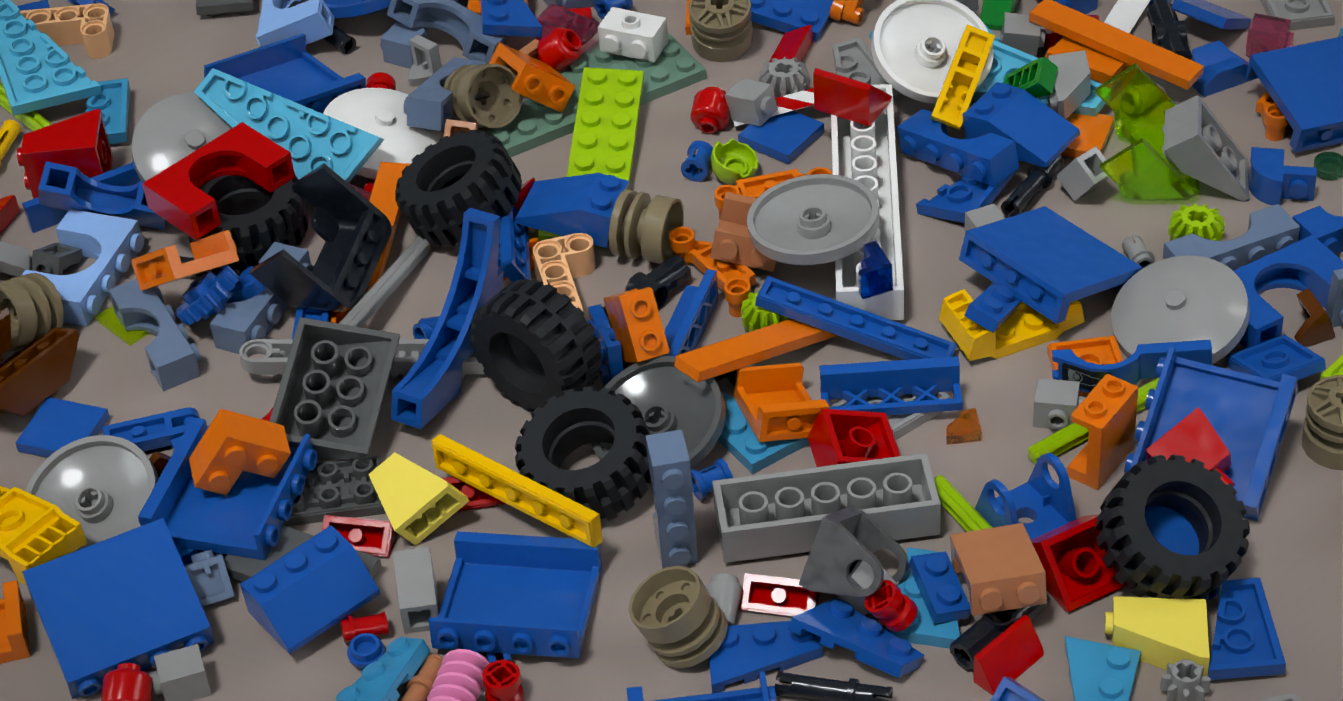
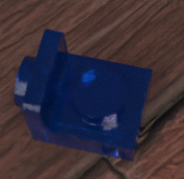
(876, 272)

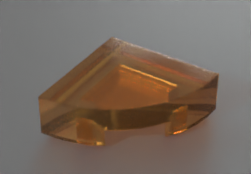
(964, 428)

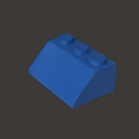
(309, 589)

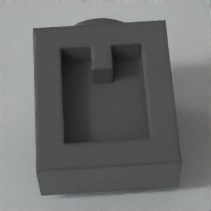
(55, 258)

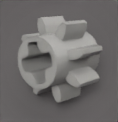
(1185, 681)

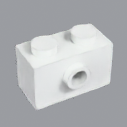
(633, 34)

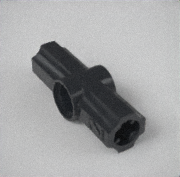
(1167, 29)
(662, 280)
(986, 630)

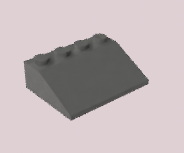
(334, 387)

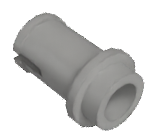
(1138, 252)

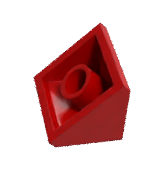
(848, 97)

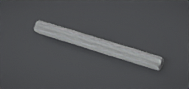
(387, 283)

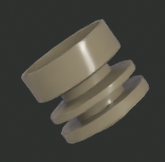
(721, 28)
(494, 101)
(644, 225)
(33, 307)
(1324, 423)
(678, 616)

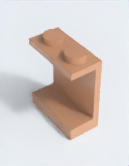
(732, 238)
(999, 568)

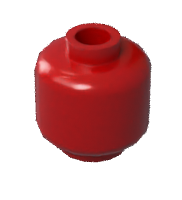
(559, 48)
(710, 110)
(127, 684)

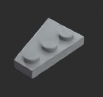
(856, 62)

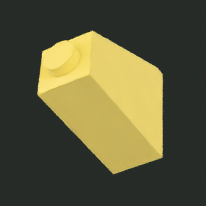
(414, 497)
(1161, 629)

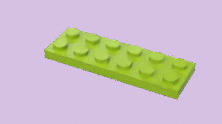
(606, 122)

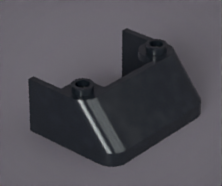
(354, 242)

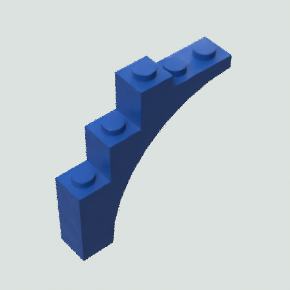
(438, 370)

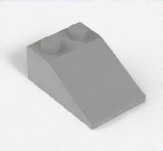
(1204, 148)

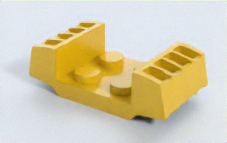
(1019, 332)
(34, 531)

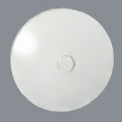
(918, 42)
(382, 114)

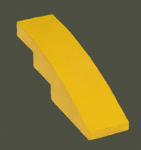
(962, 76)

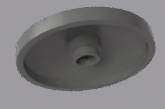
(672, 403)

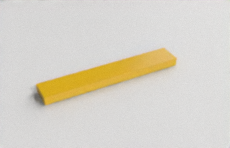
(517, 491)

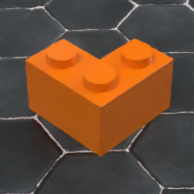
(237, 445)

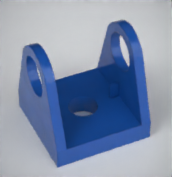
(1037, 499)

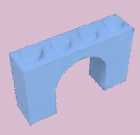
(281, 22)
(100, 237)

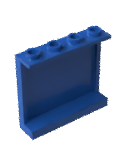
(290, 73)
(1306, 89)
(1045, 260)
(1242, 409)
(231, 524)
(518, 595)
(117, 605)

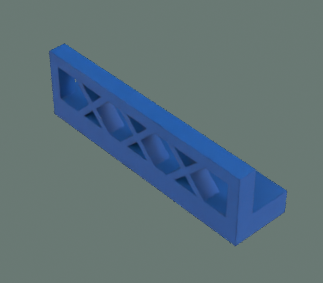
(514, 248)
(692, 315)
(892, 380)

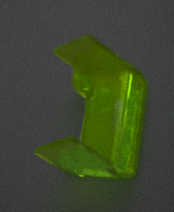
(1139, 116)

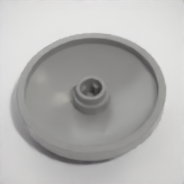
(173, 131)
(813, 219)
(1182, 302)
(97, 483)

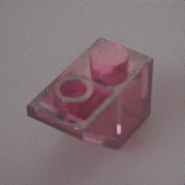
(556, 16)
(1268, 34)

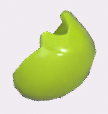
(733, 161)

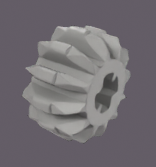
(785, 76)

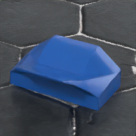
(1221, 68)

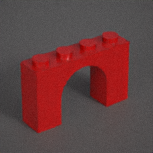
(240, 152)

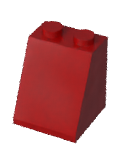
(72, 142)

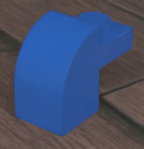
(1274, 181)

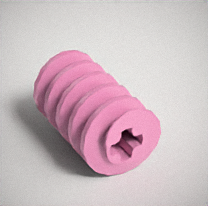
(459, 677)

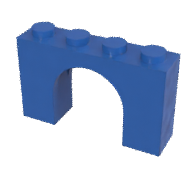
(1295, 267)

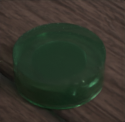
(1329, 165)

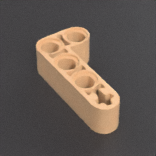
(77, 25)
(563, 259)

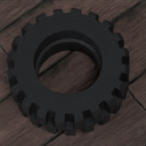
(456, 176)
(256, 216)
(535, 343)
(577, 421)
(1201, 500)

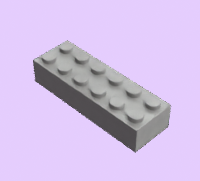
(784, 509)

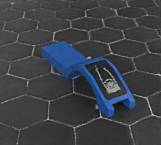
(1138, 366)

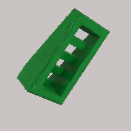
(1035, 77)

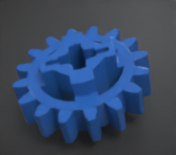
(207, 295)

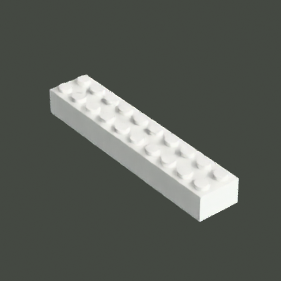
(870, 158)

